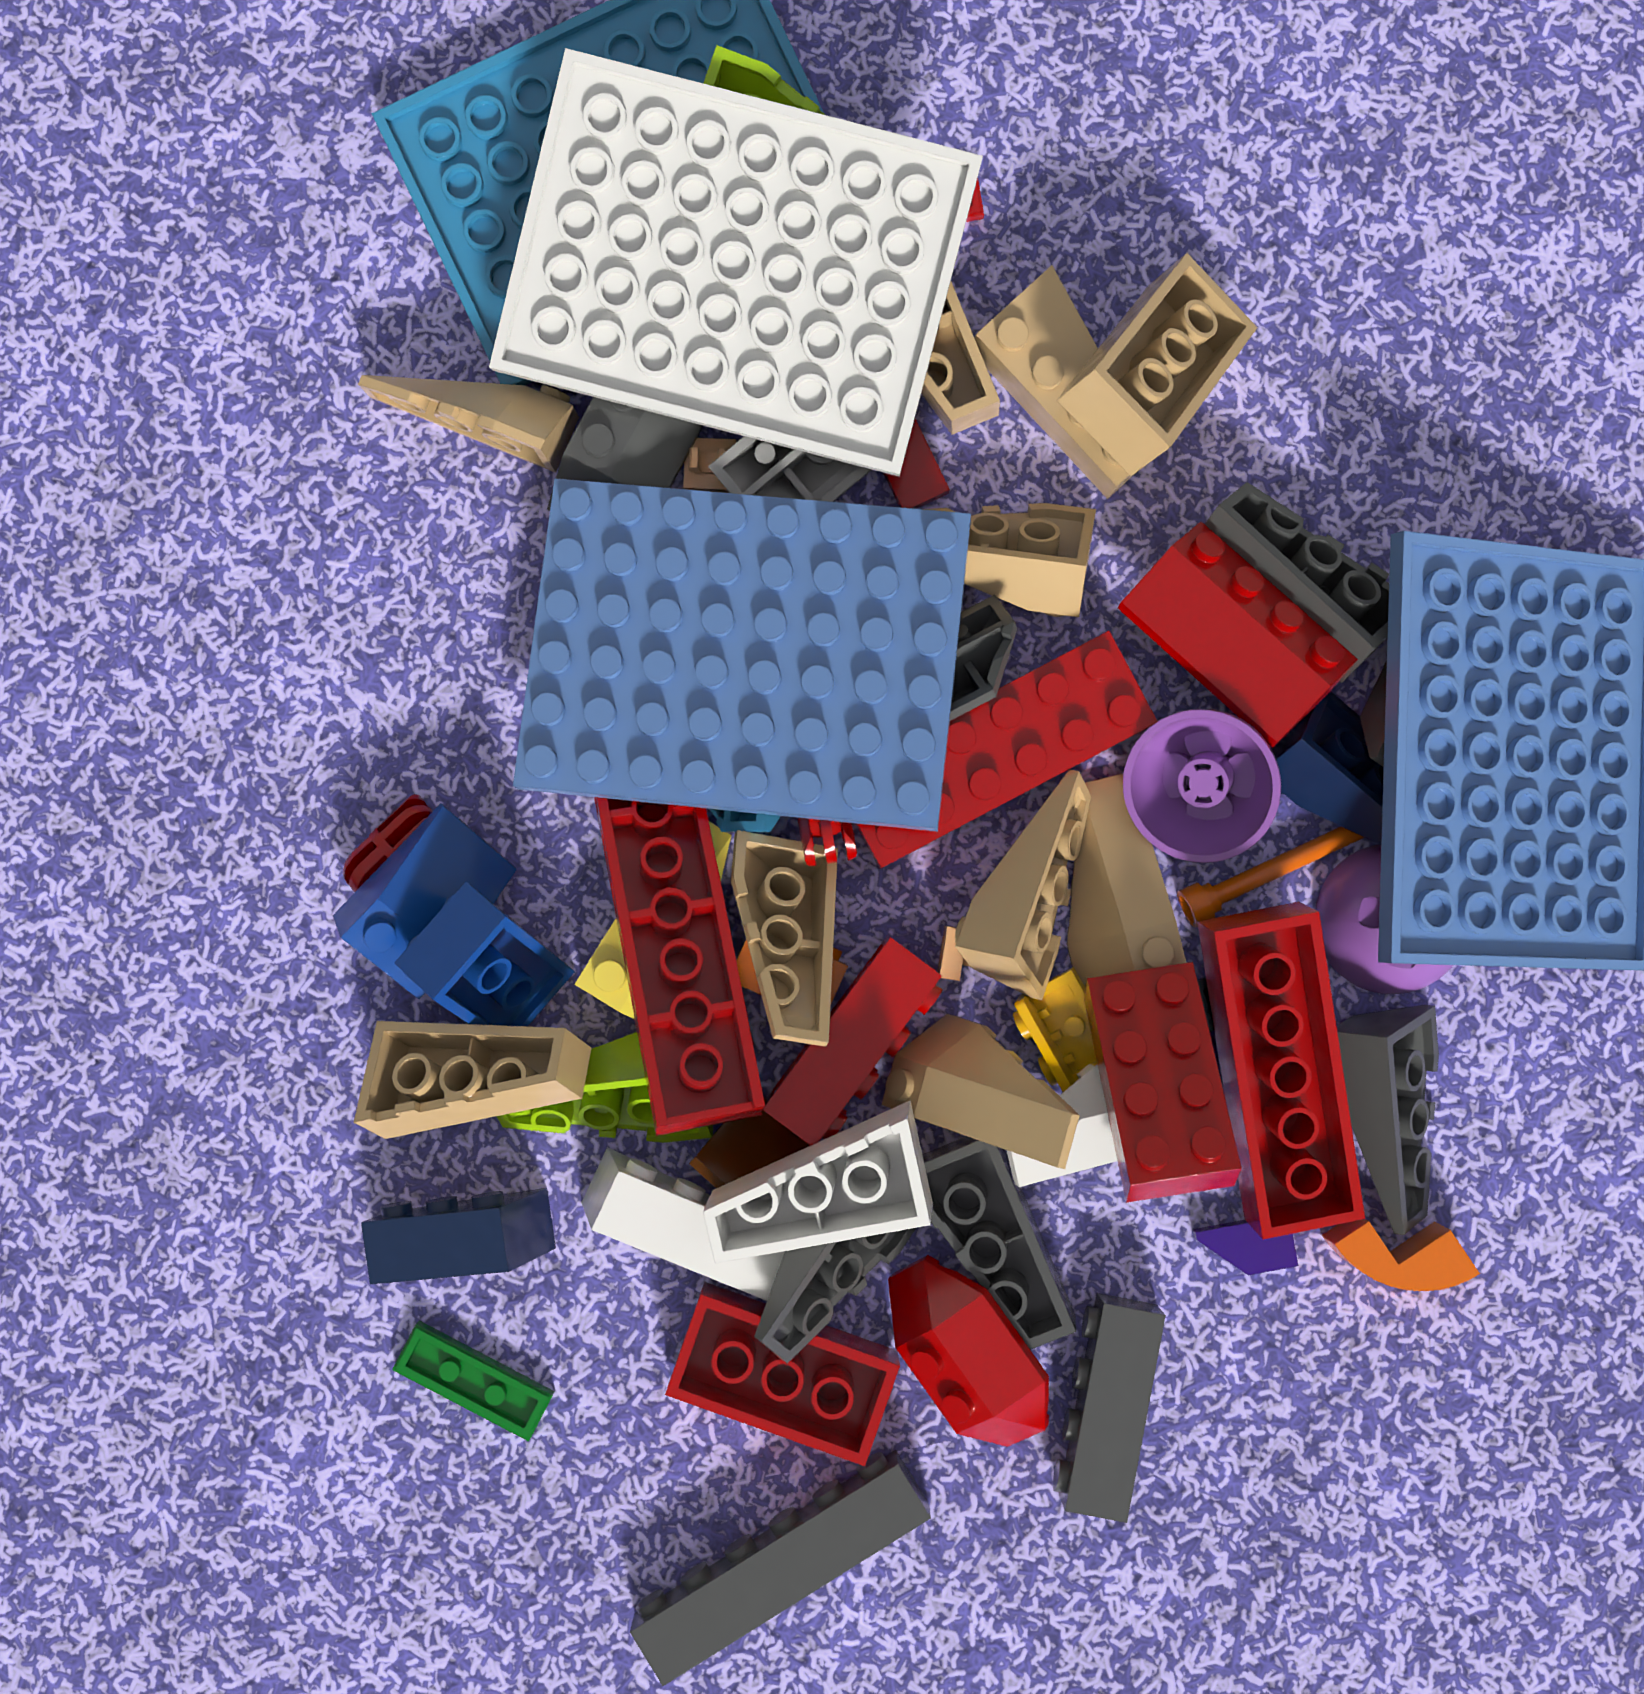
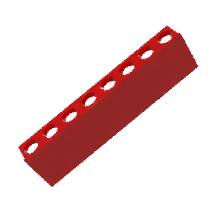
(679, 965)

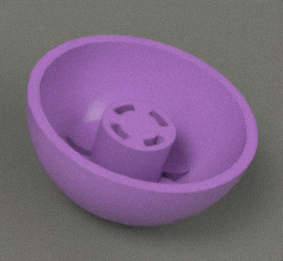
(1182, 805)
(1351, 929)

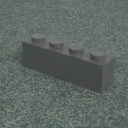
(1110, 1407)

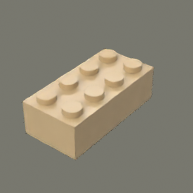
(1158, 365)

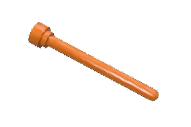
(1204, 901)

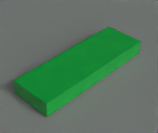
(473, 1380)

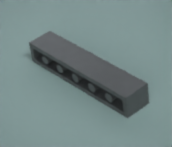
(778, 1566)

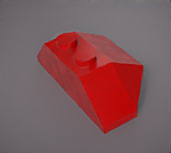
(967, 1354)

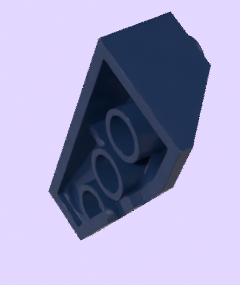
(1330, 770)

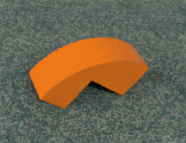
(1421, 1263)

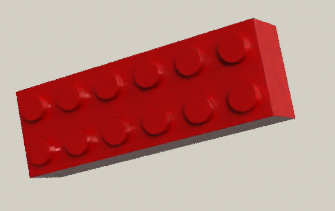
(1028, 737)
(1282, 1068)

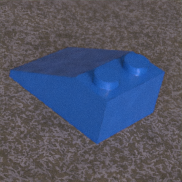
(414, 886)
(483, 963)

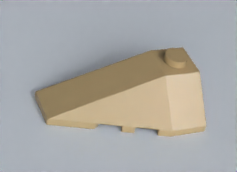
(503, 416)
(1031, 556)
(1118, 894)
(1016, 907)
(788, 931)
(981, 1090)

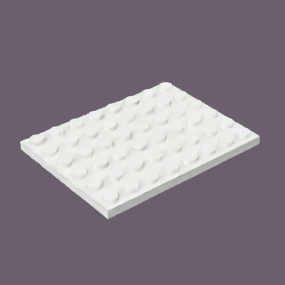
(734, 262)

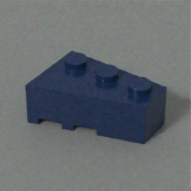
(458, 1237)

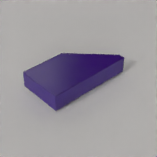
(1246, 1249)

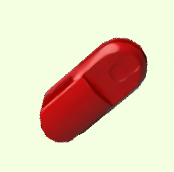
(825, 829)
(384, 841)

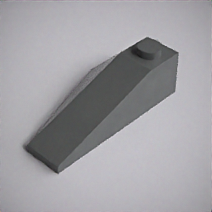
(1385, 1084)
(814, 1282)

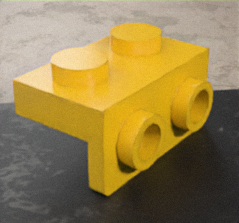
(1058, 1028)

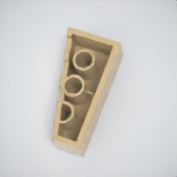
(1035, 354)
(957, 377)
(463, 1073)

